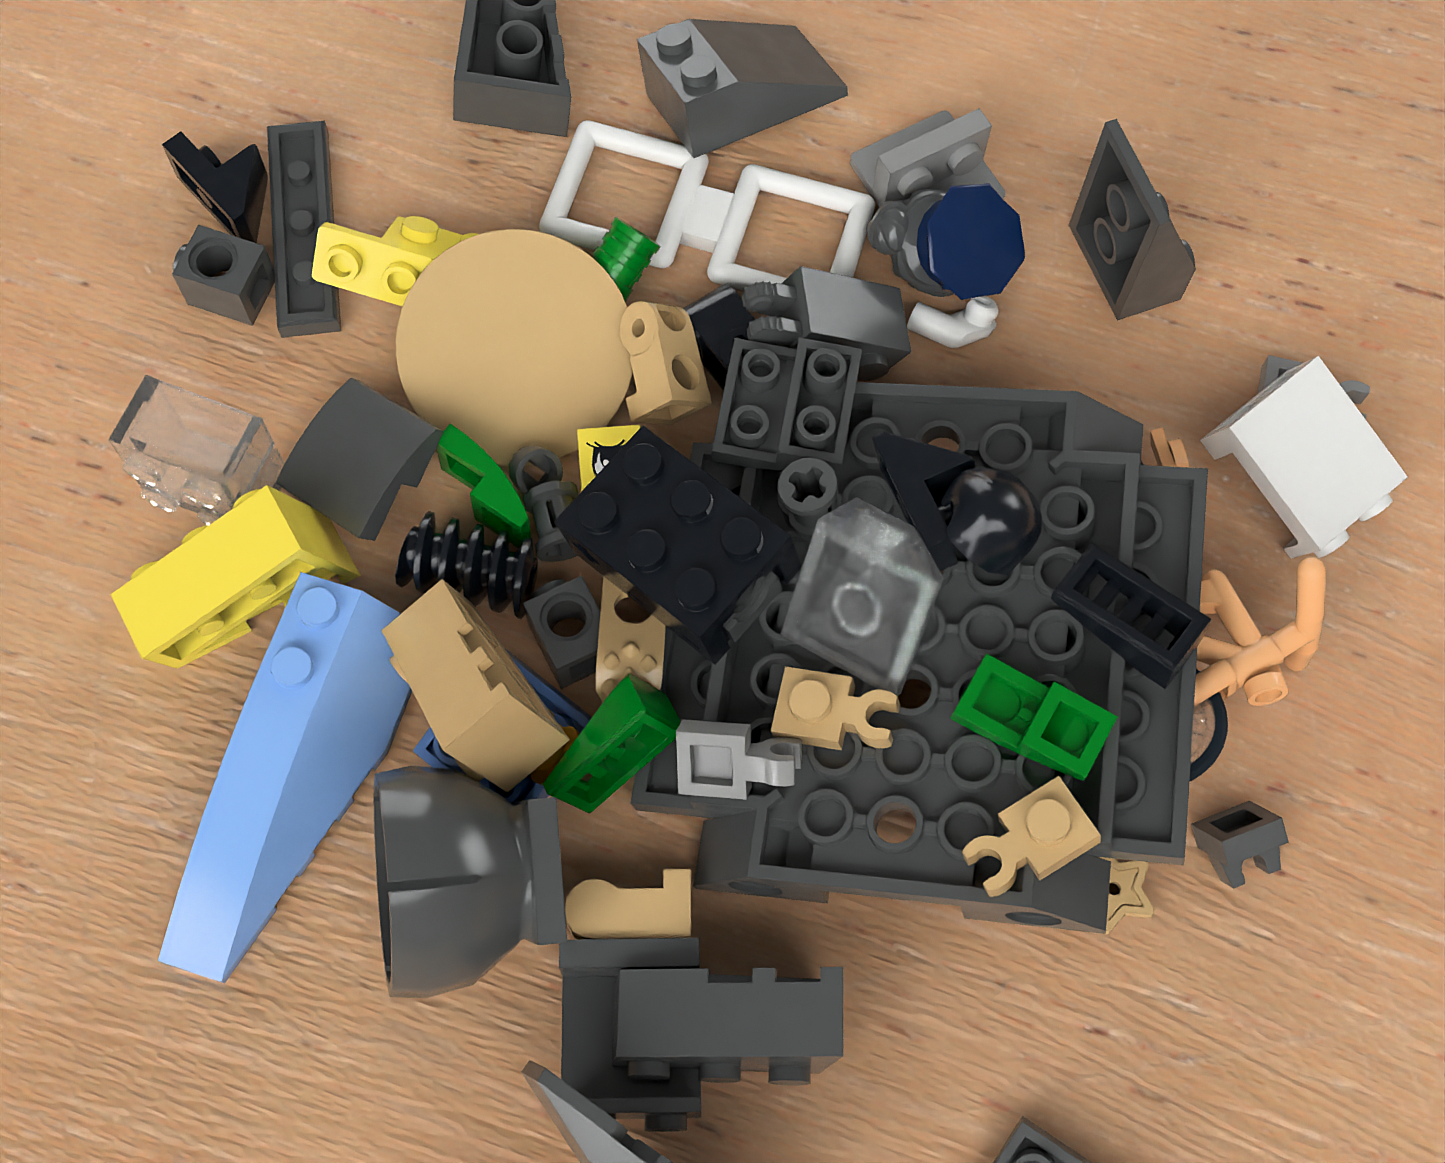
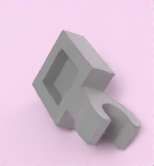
(723, 762)

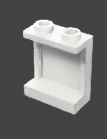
(1310, 457)

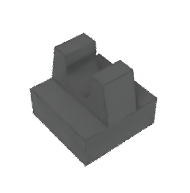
(1239, 835)

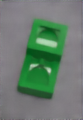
(492, 494)
(1034, 720)

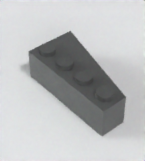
(512, 67)

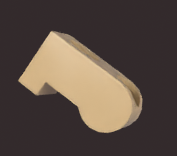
(663, 363)
(606, 912)

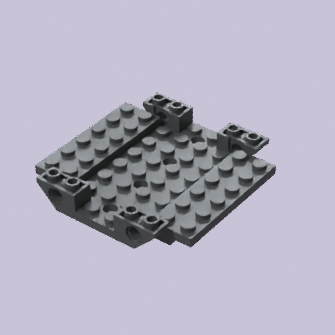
(823, 830)

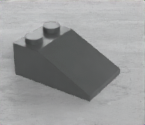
(732, 79)
(1128, 231)

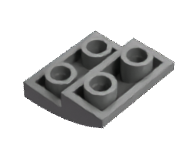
(786, 404)
(358, 458)

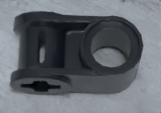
(716, 322)

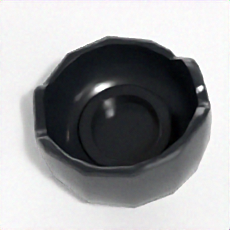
(992, 518)

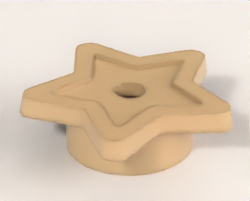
(1131, 897)

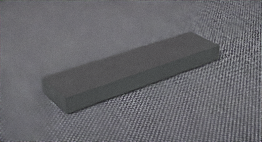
(299, 207)

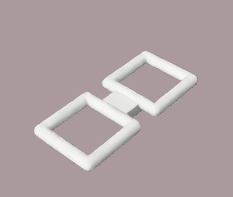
(698, 213)

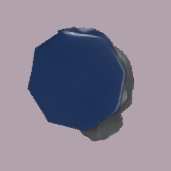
(951, 240)

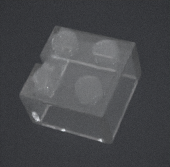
(193, 450)

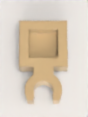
(823, 708)
(1041, 830)

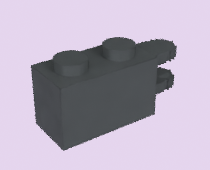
(832, 311)

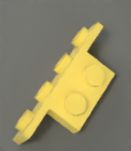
(377, 265)

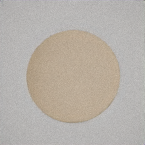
(514, 343)

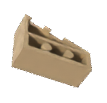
(471, 689)

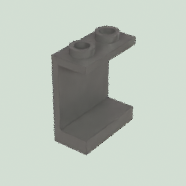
(587, 1031)

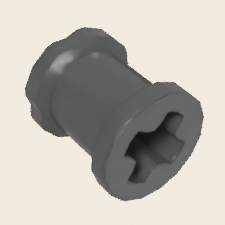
(814, 496)
(551, 542)

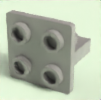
(927, 155)

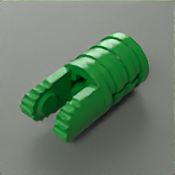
(625, 255)

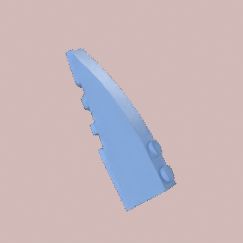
(295, 759)

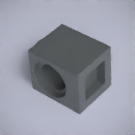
(239, 291)
(572, 656)

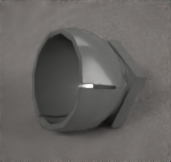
(460, 878)

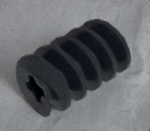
(468, 564)

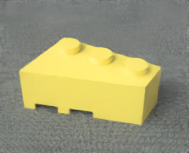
(228, 575)

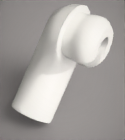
(958, 328)

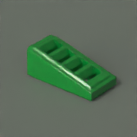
(628, 731)

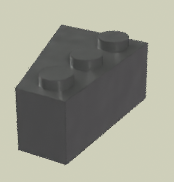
(727, 1024)

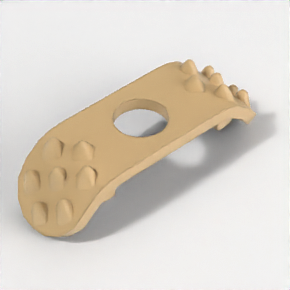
(626, 646)

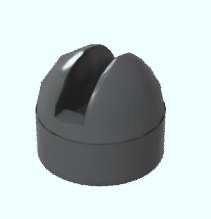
(539, 457)

